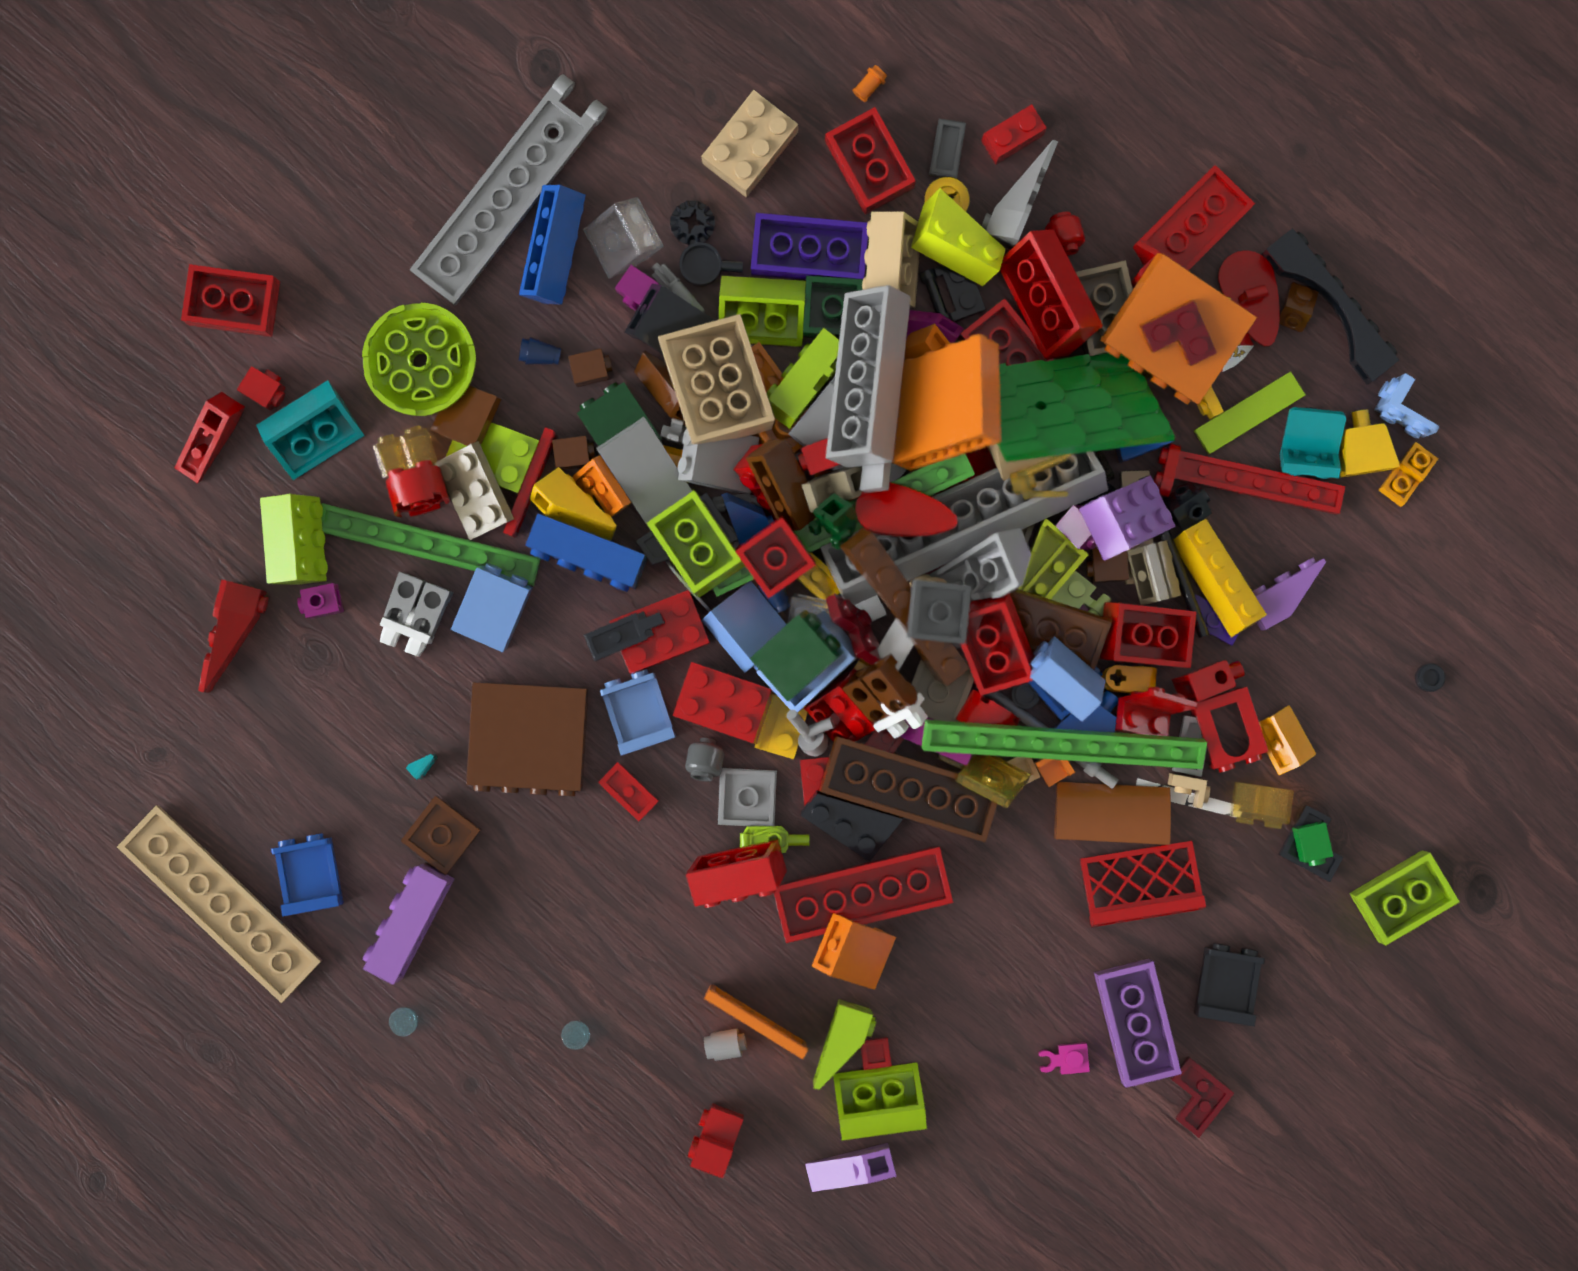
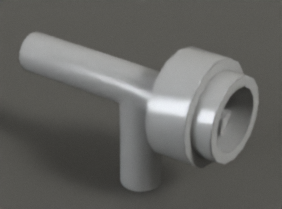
(812, 737)

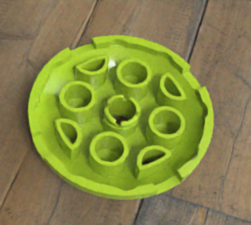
(401, 337)

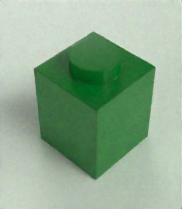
(1313, 843)

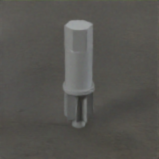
(666, 278)

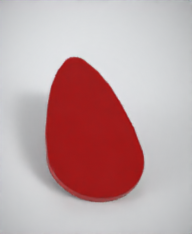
(1253, 286)
(903, 513)

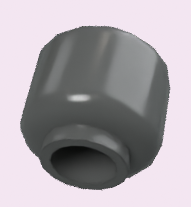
(704, 760)

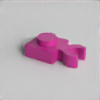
(1070, 1057)

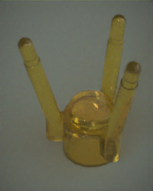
(1025, 480)

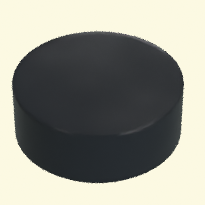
(1430, 677)

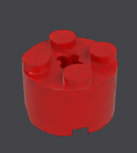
(416, 489)
(982, 710)

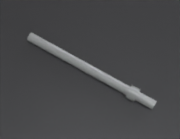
(1090, 768)

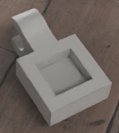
(674, 432)

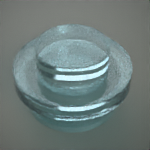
(403, 1021)
(575, 1035)

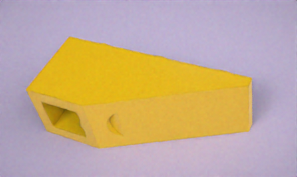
(565, 502)

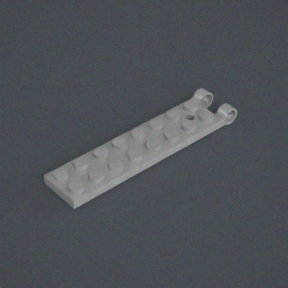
(505, 193)

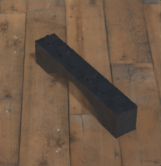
(1367, 350)

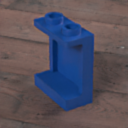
(308, 875)

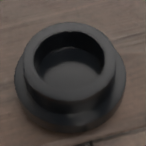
(1024, 696)

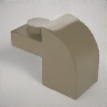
(842, 482)

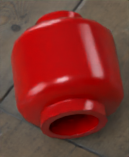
(1068, 230)

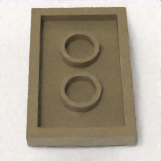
(474, 491)

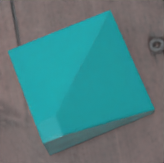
(419, 768)

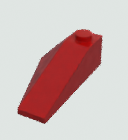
(237, 612)

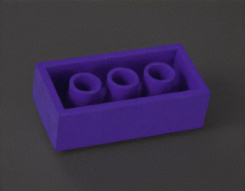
(808, 247)

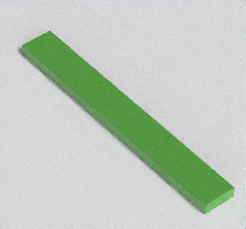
(425, 543)

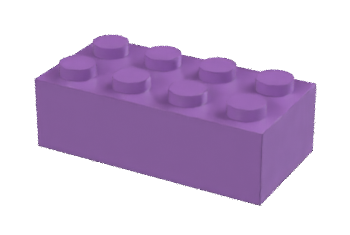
(408, 923)
(1137, 1023)

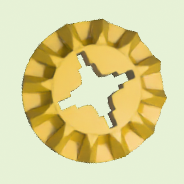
(950, 187)

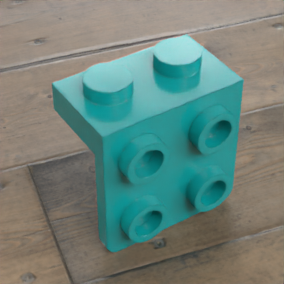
(1312, 442)

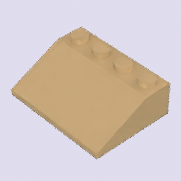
(717, 381)

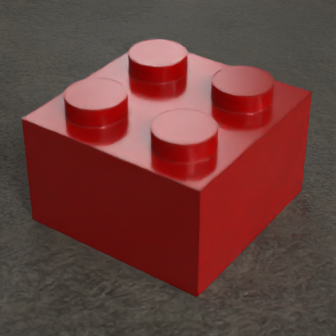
(775, 556)

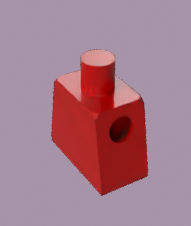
(1208, 680)

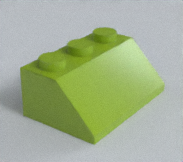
(768, 307)
(880, 1101)

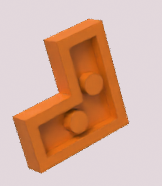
(599, 482)

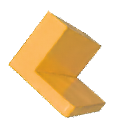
(1286, 740)

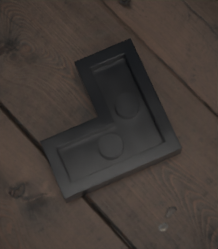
(1289, 850)

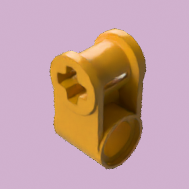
(1132, 678)

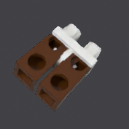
(886, 697)

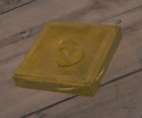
(993, 778)

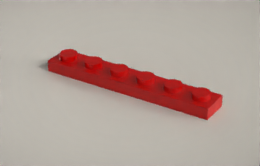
(1260, 483)

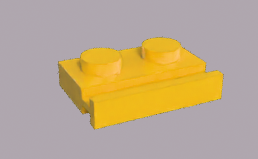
(778, 733)

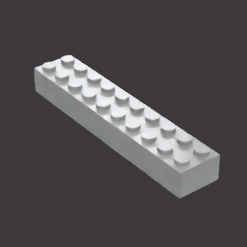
(982, 509)

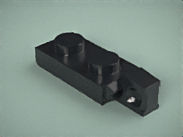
(622, 634)

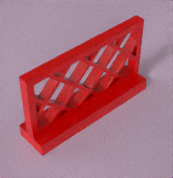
(1147, 908)

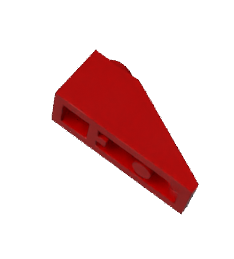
(209, 435)

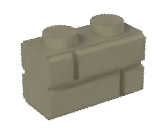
(1153, 572)

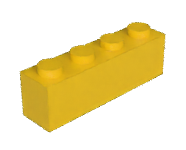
(1218, 578)

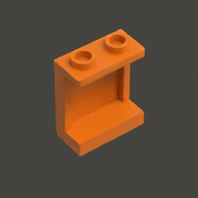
(853, 952)

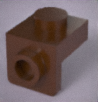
(1298, 307)

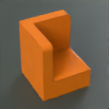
(924, 340)
(1053, 770)

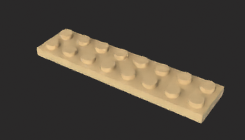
(219, 903)

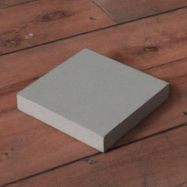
(747, 797)

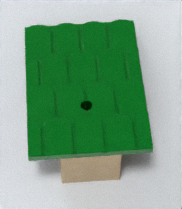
(1073, 409)

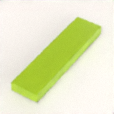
(1249, 413)

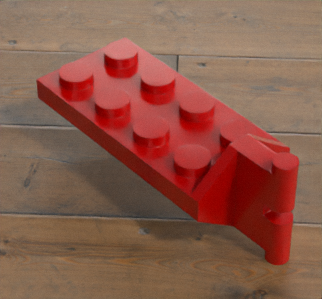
(1194, 222)

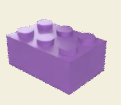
(1127, 517)

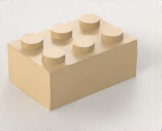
(750, 143)
(890, 253)

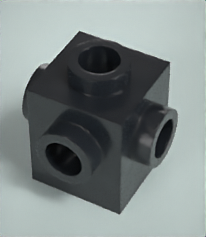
(1188, 505)

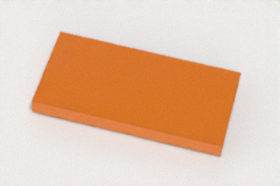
(756, 1021)

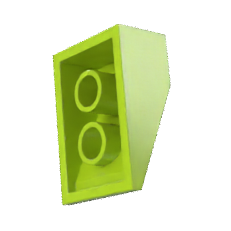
(507, 454)
(845, 1036)

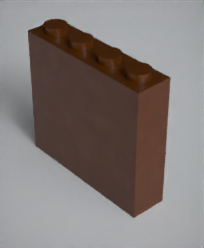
(527, 738)

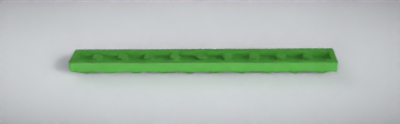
(926, 480)
(1063, 744)

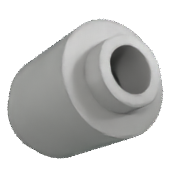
(725, 1044)

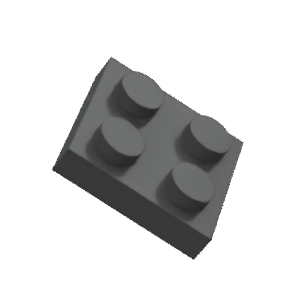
(939, 611)

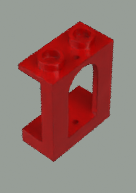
(1217, 755)

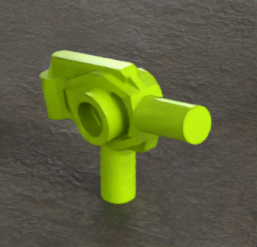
(761, 834)

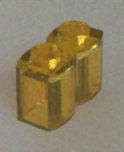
(404, 450)
(1261, 803)

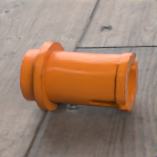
(870, 83)

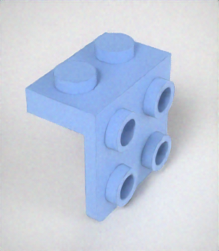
(1394, 412)

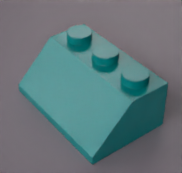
(309, 430)

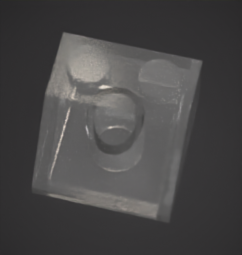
(623, 237)

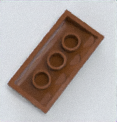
(1112, 814)

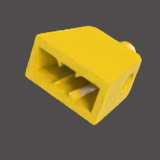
(1366, 447)

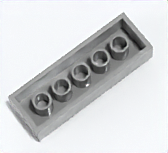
(868, 377)

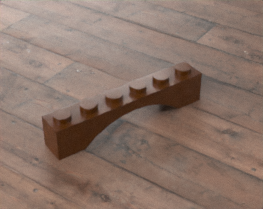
(893, 588)

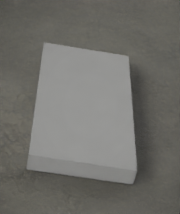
(644, 469)

